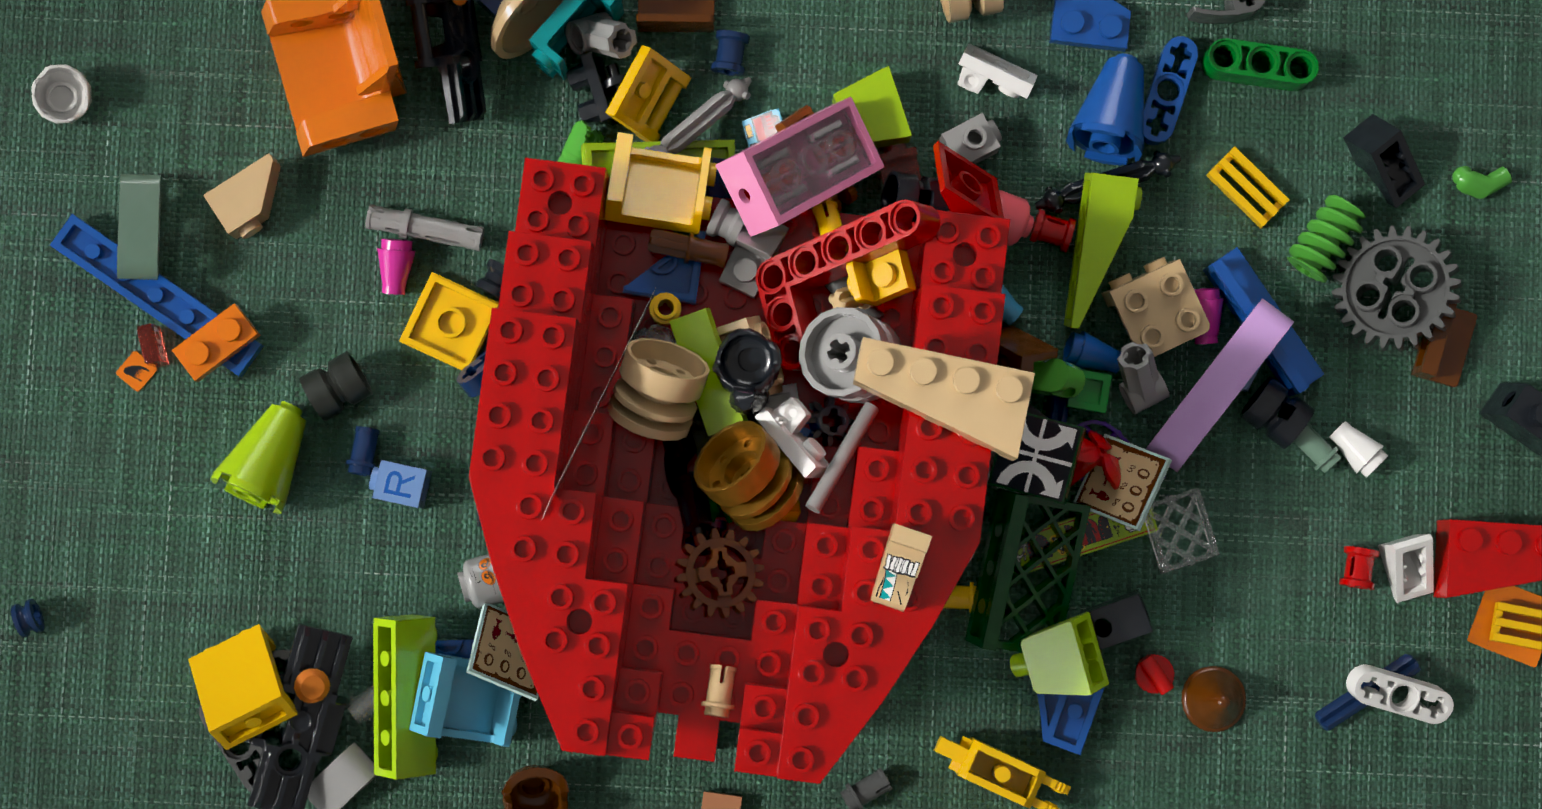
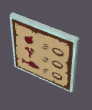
(1140, 481)
(497, 654)

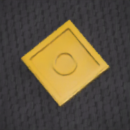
(449, 322)

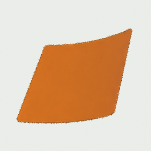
(1482, 624)

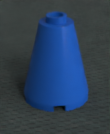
(1112, 114)

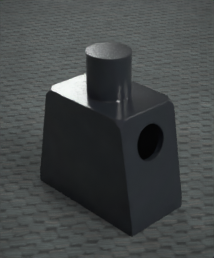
(1520, 417)
(1126, 615)

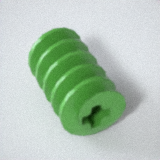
(1325, 236)

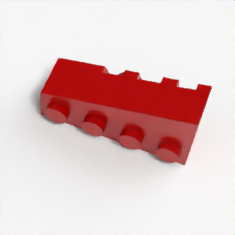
(1485, 556)

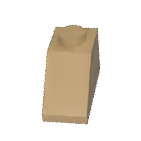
(246, 198)

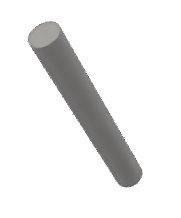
(842, 457)

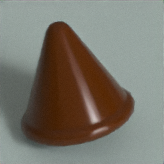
(1213, 699)

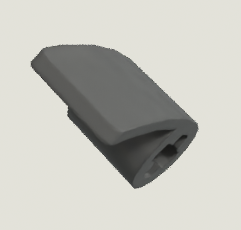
(1233, 12)

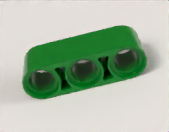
(1276, 57)

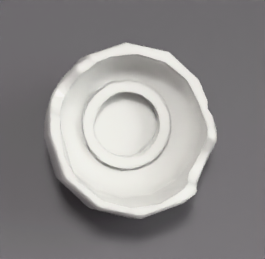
(61, 94)

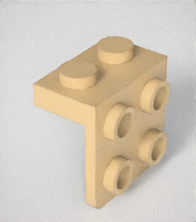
(1158, 306)

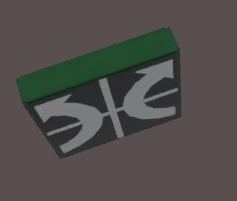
(1044, 460)

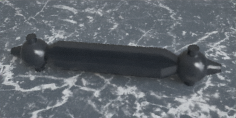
(1161, 164)

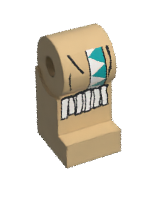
(900, 566)

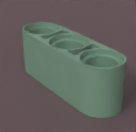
(139, 227)

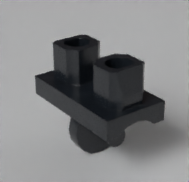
(593, 74)

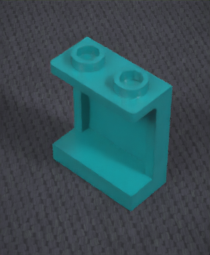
(551, 37)

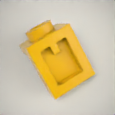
(880, 278)

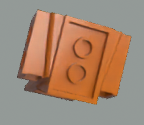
(335, 69)

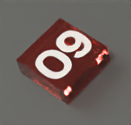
(152, 345)

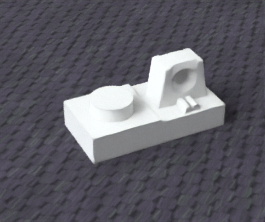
(982, 65)
(784, 427)

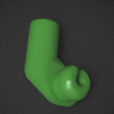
(1479, 185)

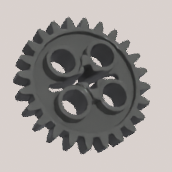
(1429, 302)

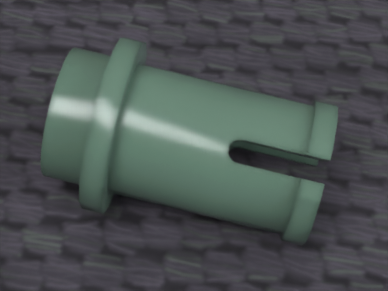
(1317, 449)

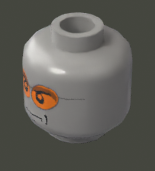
(479, 582)

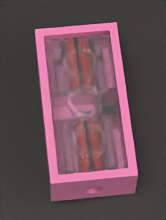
(800, 166)

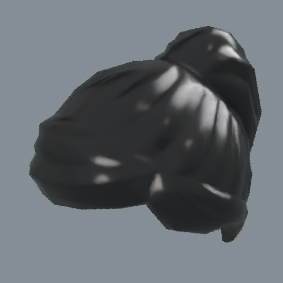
(747, 369)

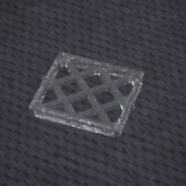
(1204, 524)

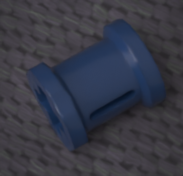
(730, 53)

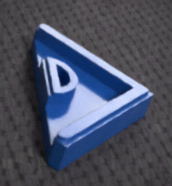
(669, 276)

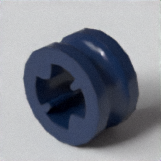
(27, 618)

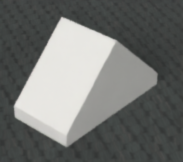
(1409, 566)

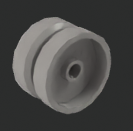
(832, 348)

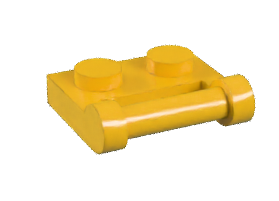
(641, 91)

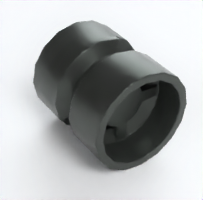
(339, 384)

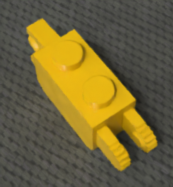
(999, 771)

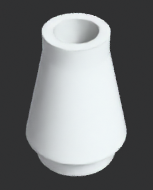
(1359, 449)

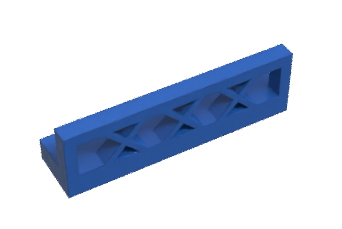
(1242, 292)

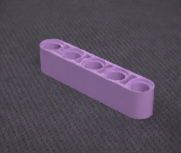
(1220, 384)

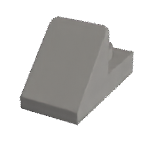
(748, 256)

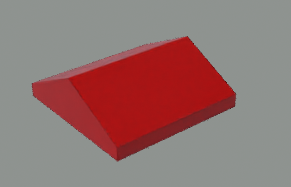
(966, 185)

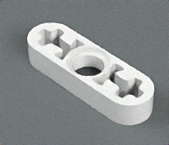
(1388, 683)

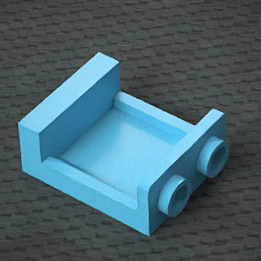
(462, 704)

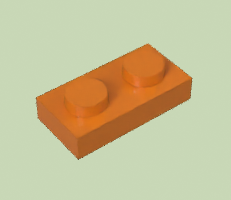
(216, 342)

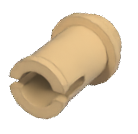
(719, 694)

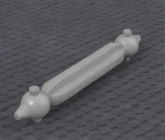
(704, 116)

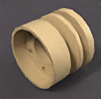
(658, 389)

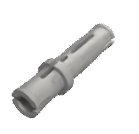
(414, 225)

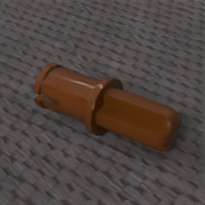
(688, 247)

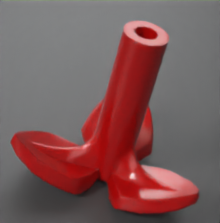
(1094, 454)

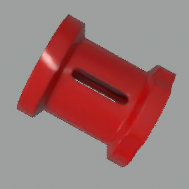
(1052, 230)
(1359, 567)

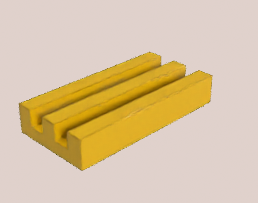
(1258, 177)
(1498, 622)

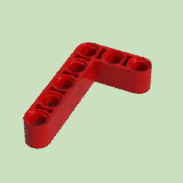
(829, 254)

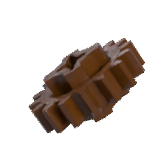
(717, 554)

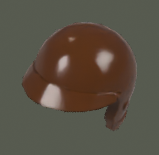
(535, 789)

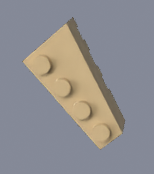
(958, 393)

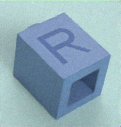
(400, 484)

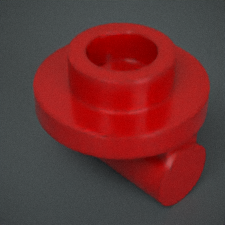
(1154, 674)

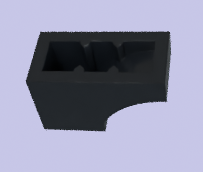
(1385, 158)

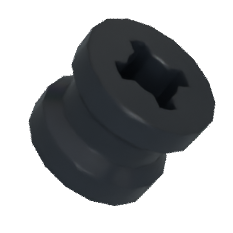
(492, 280)

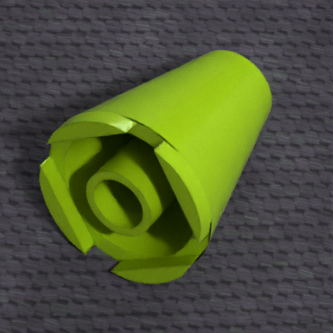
(265, 458)

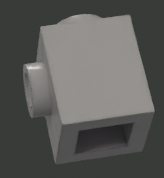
(974, 139)

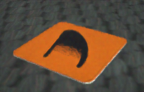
(135, 371)

